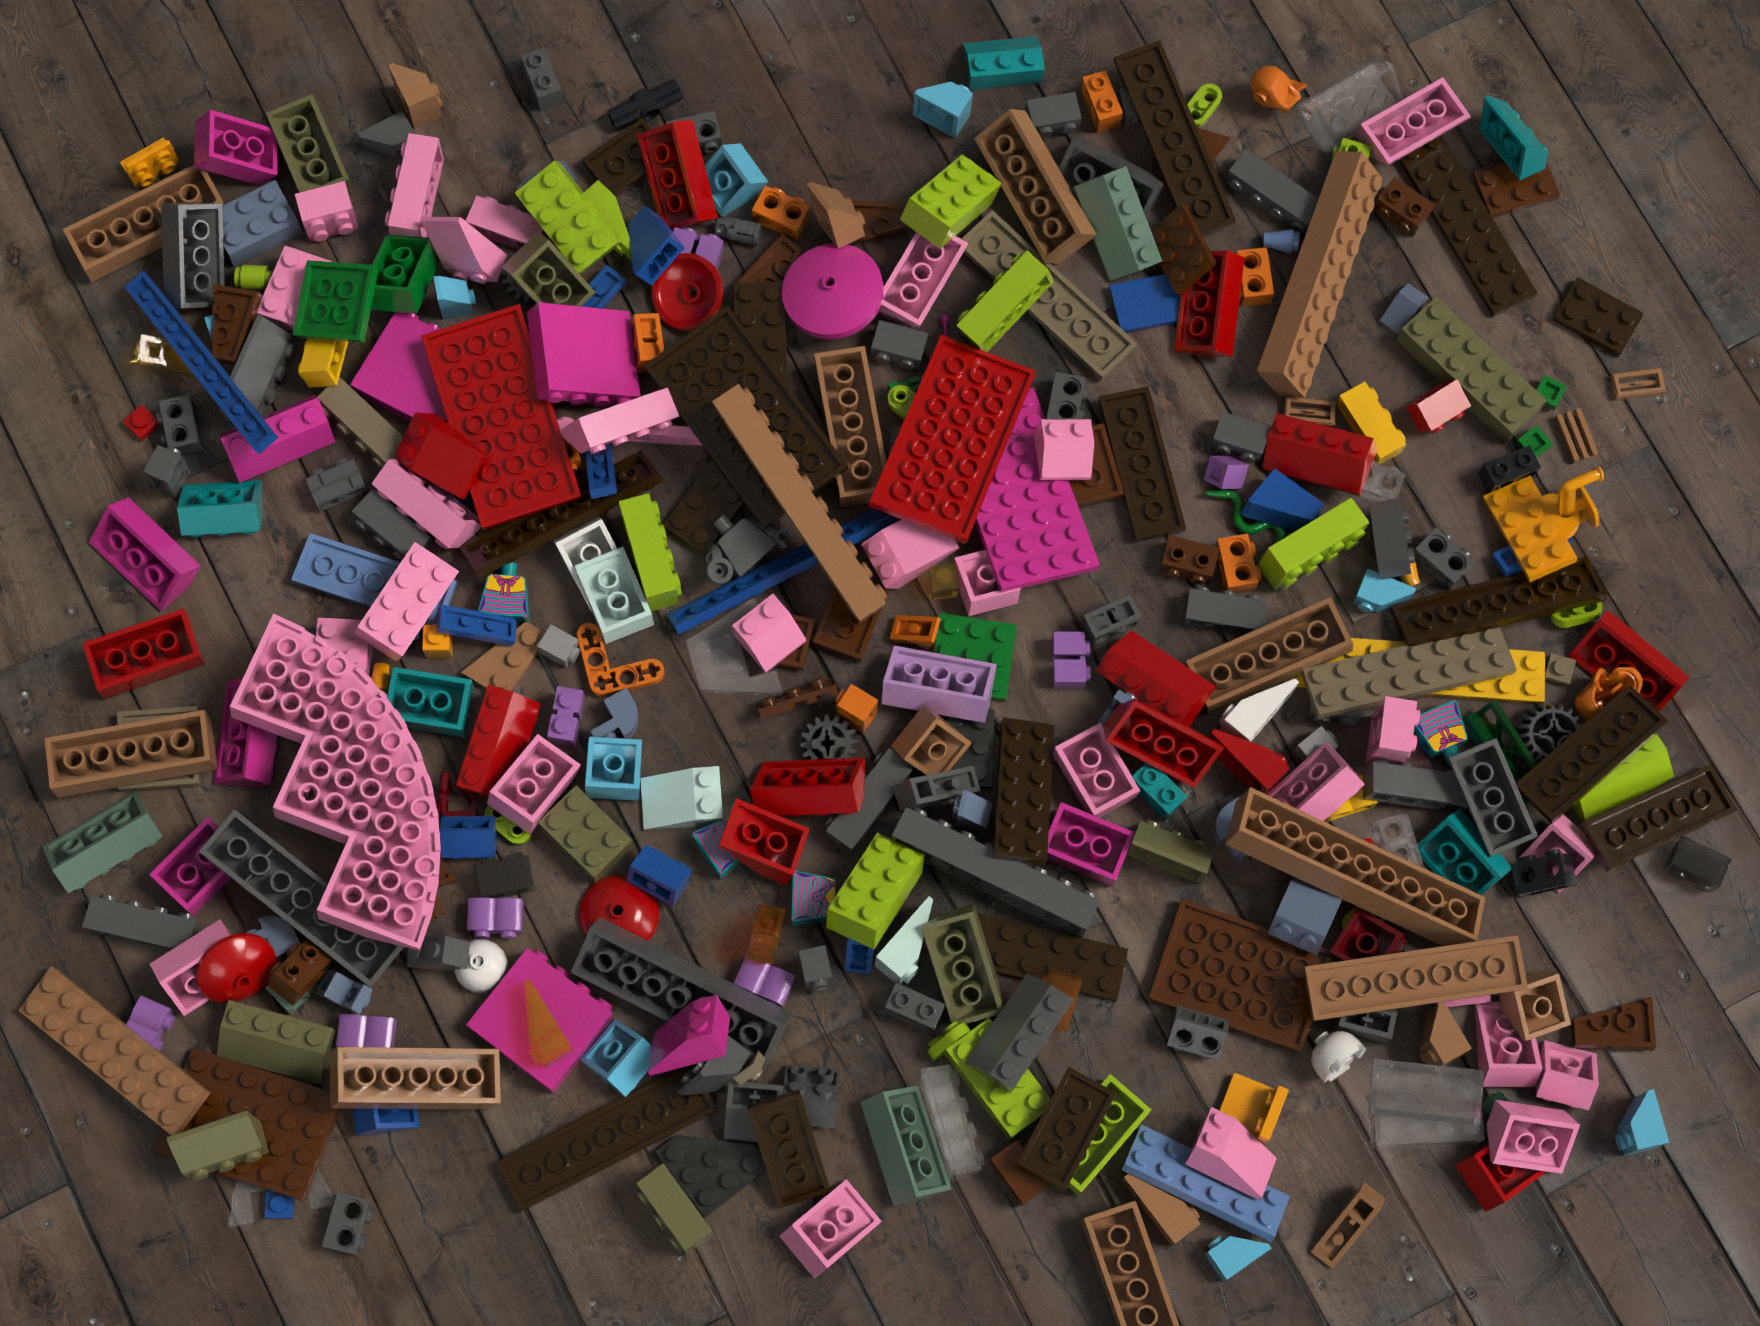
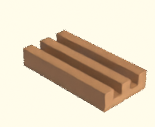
(1616, 387)
(1311, 413)
(1578, 415)

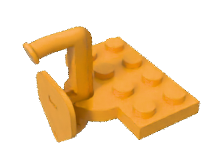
(1540, 524)

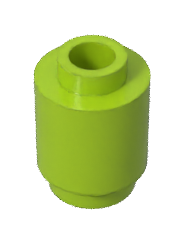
(252, 277)

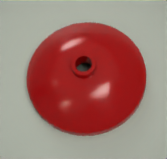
(674, 289)
(639, 907)
(235, 968)

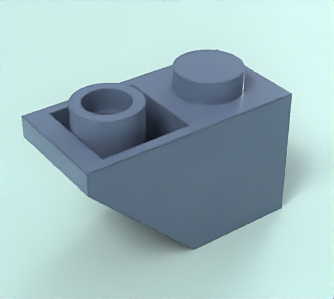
(971, 812)

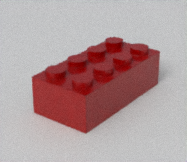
(143, 653)

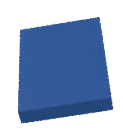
(1144, 303)

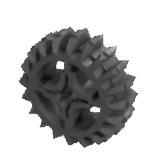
(1552, 726)

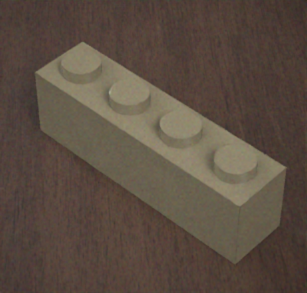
(361, 422)

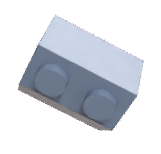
(1304, 916)

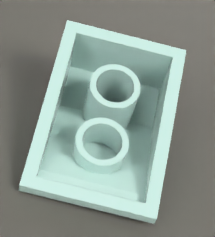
(614, 595)
(682, 799)
(901, 954)

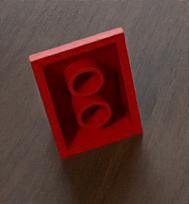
(440, 454)
(1250, 763)
(763, 841)
(1494, 1182)

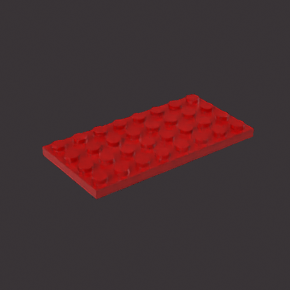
(492, 401)
(952, 439)

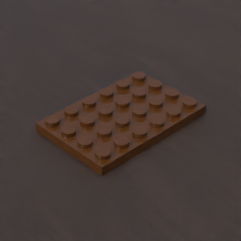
(1236, 974)
(292, 1116)

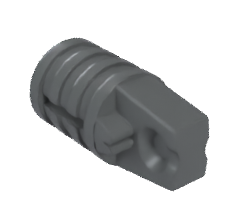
(739, 230)

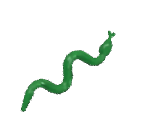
(1238, 518)

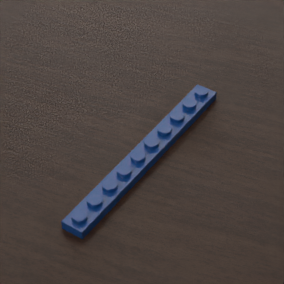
(201, 362)
(770, 574)

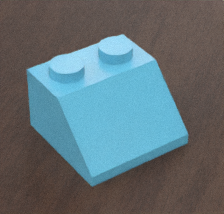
(943, 106)
(733, 178)
(613, 768)
(619, 1057)
(1641, 1126)

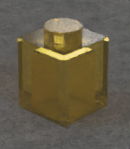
(943, 581)

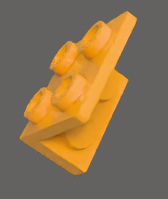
(150, 163)
(1254, 1105)

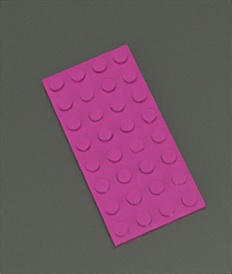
(1029, 523)

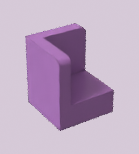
(1226, 472)

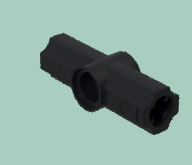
(645, 104)

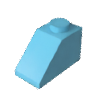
(454, 297)
(1379, 594)
(1233, 1254)

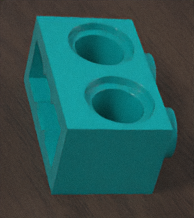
(1159, 791)

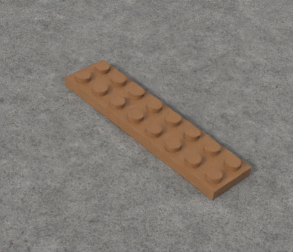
(1415, 978)
(114, 1051)

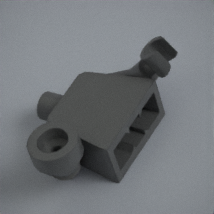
(740, 547)

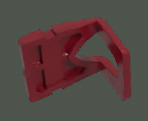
(445, 788)

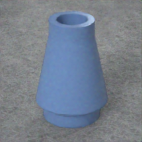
(1283, 240)

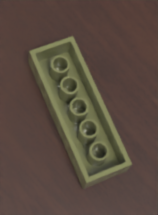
(1454, 352)

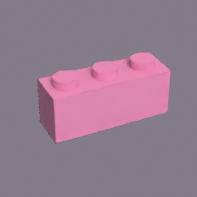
(502, 223)

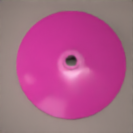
(832, 291)

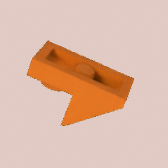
(915, 630)

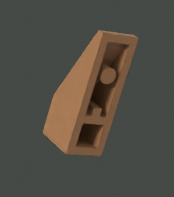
(1167, 1212)
(1348, 1225)

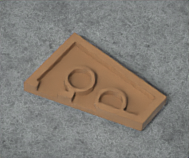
(506, 664)

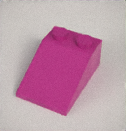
(691, 1036)

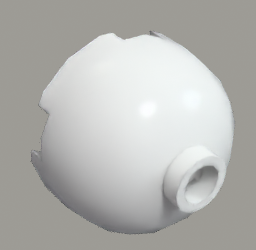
(483, 977)
(1334, 1054)

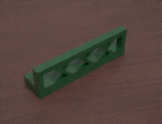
(1482, 730)

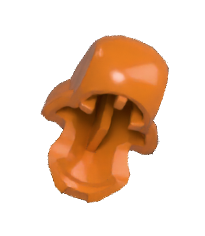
(1275, 89)
(1605, 688)

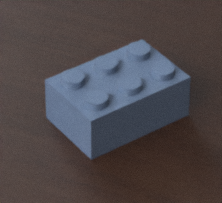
(257, 223)

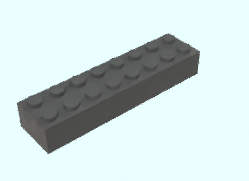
(1006, 880)
(292, 894)
(668, 983)

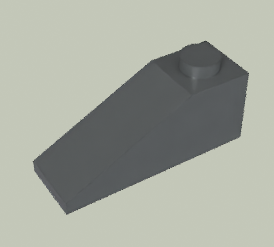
(935, 788)

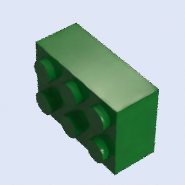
(404, 273)

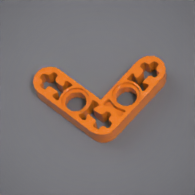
(604, 672)

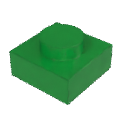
(1551, 391)
(1536, 439)

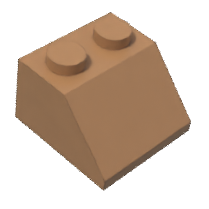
(416, 94)
(836, 214)
(930, 743)
(1538, 1008)
(1442, 1038)

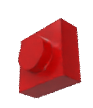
(141, 423)

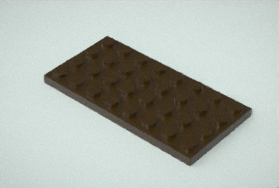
(713, 362)

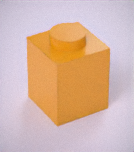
(436, 644)

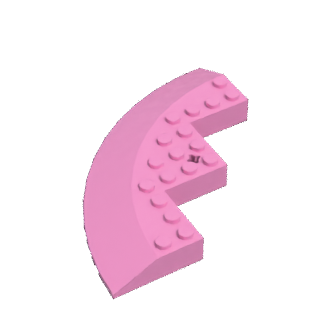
(363, 781)

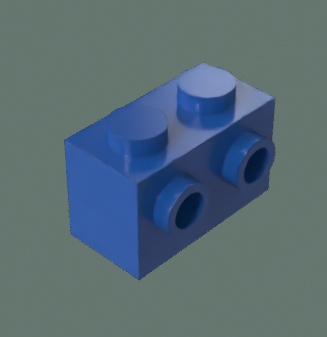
(468, 837)
(659, 875)

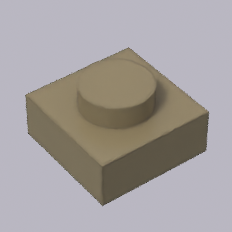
(1559, 669)
(751, 1069)

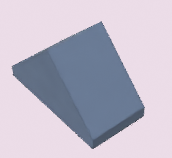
(1403, 308)

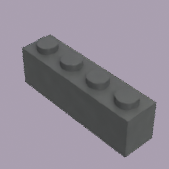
(1272, 191)
(1412, 786)
(850, 830)
(138, 924)

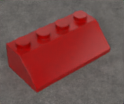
(677, 174)
(1211, 309)
(1319, 454)
(1615, 645)
(1156, 678)
(497, 739)
(1161, 741)
(810, 786)

